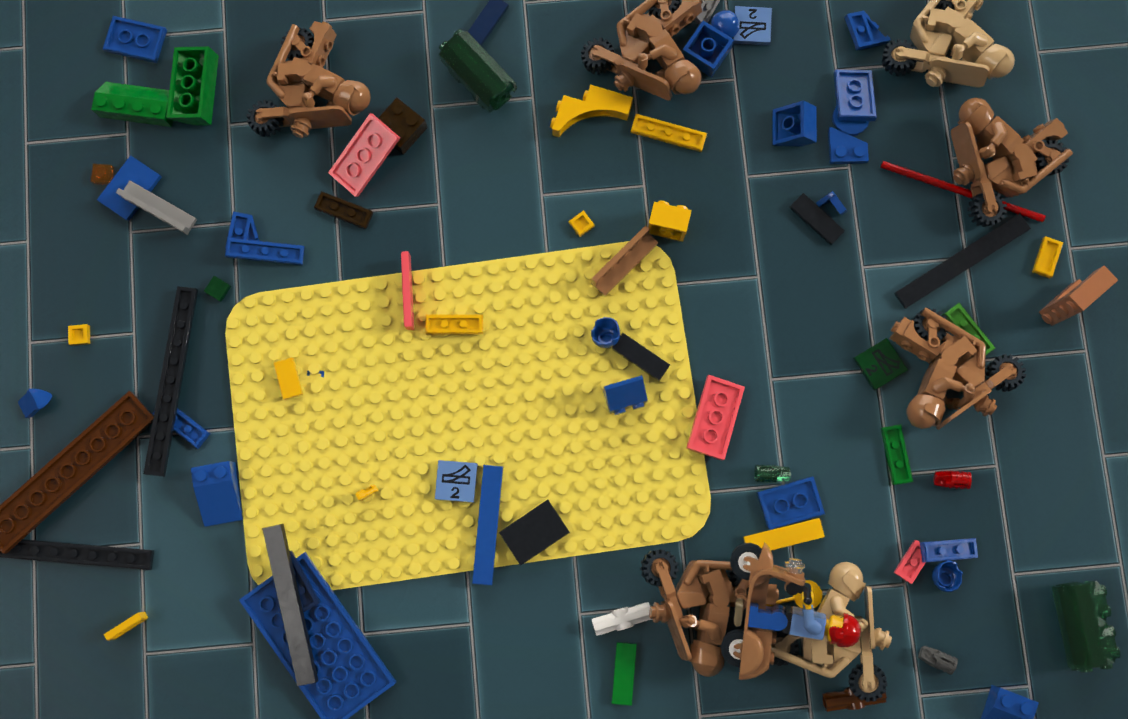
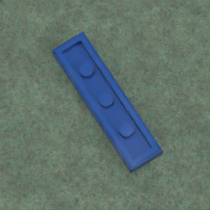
(264, 251)

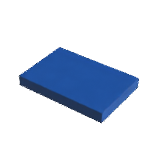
(134, 39)
(855, 95)
(130, 171)
(790, 503)

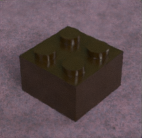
(404, 123)

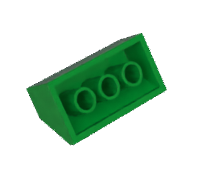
(192, 85)
(132, 104)

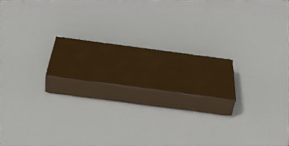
(343, 210)

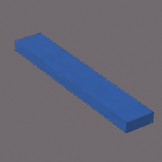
(487, 525)

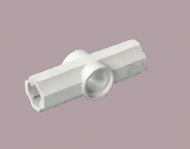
(621, 618)

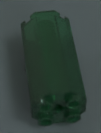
(477, 71)
(1083, 625)

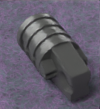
(938, 659)

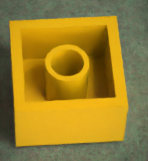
(669, 220)

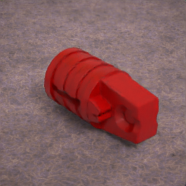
(953, 479)

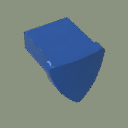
(835, 201)
(34, 401)

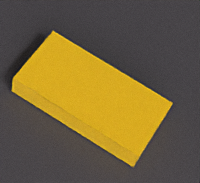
(1047, 257)
(288, 378)
(126, 626)

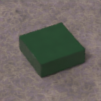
(217, 288)

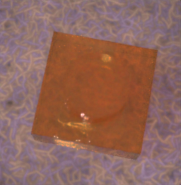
(102, 174)

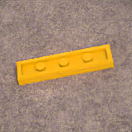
(668, 132)
(788, 535)

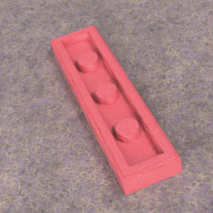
(407, 290)

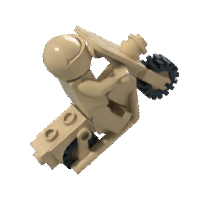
(945, 27)
(827, 659)

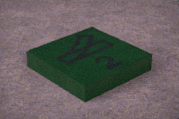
(880, 364)

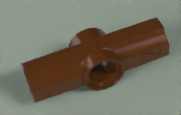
(846, 700)

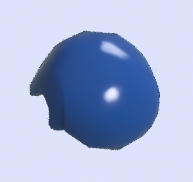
(726, 22)
(605, 332)
(947, 576)

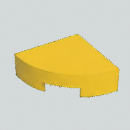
(363, 494)

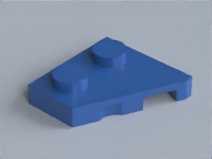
(864, 31)
(846, 148)
(242, 227)

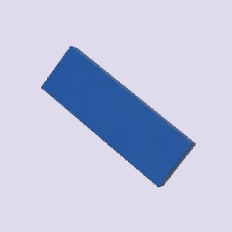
(189, 429)
(949, 550)

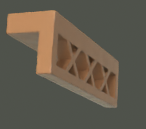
(624, 261)

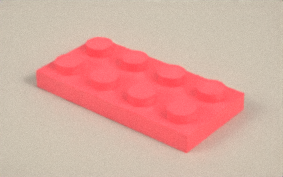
(364, 155)
(715, 417)

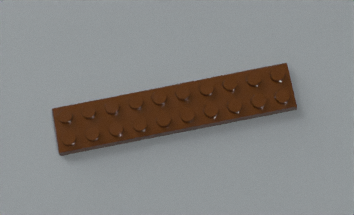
(71, 469)

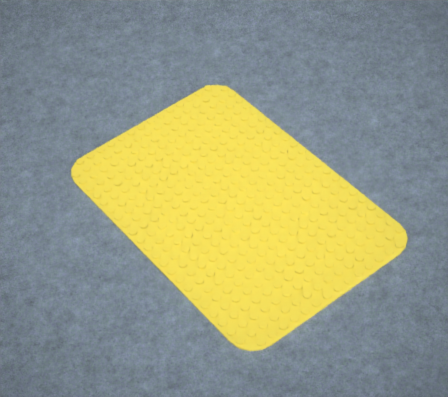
(504, 398)

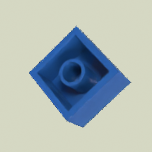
(707, 48)

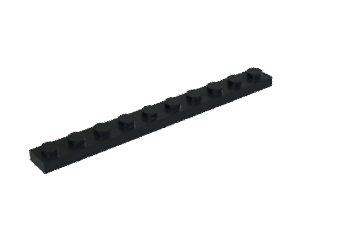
(170, 382)

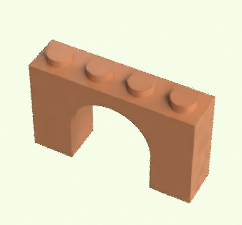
(1078, 296)

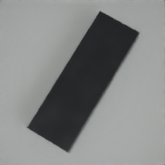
(817, 219)
(641, 357)

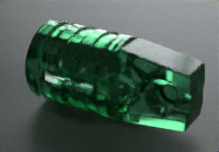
(771, 473)

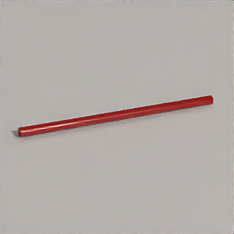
(956, 189)

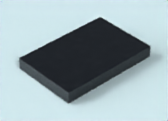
(534, 532)

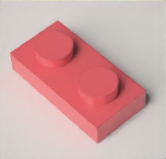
(911, 563)

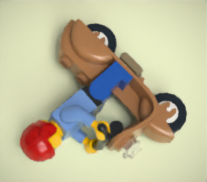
(752, 646)

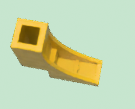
(594, 103)

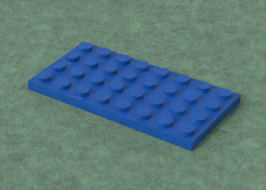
(344, 660)

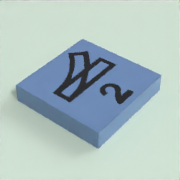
(753, 25)
(456, 481)

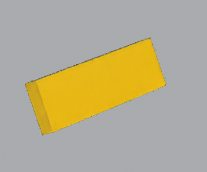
(454, 324)

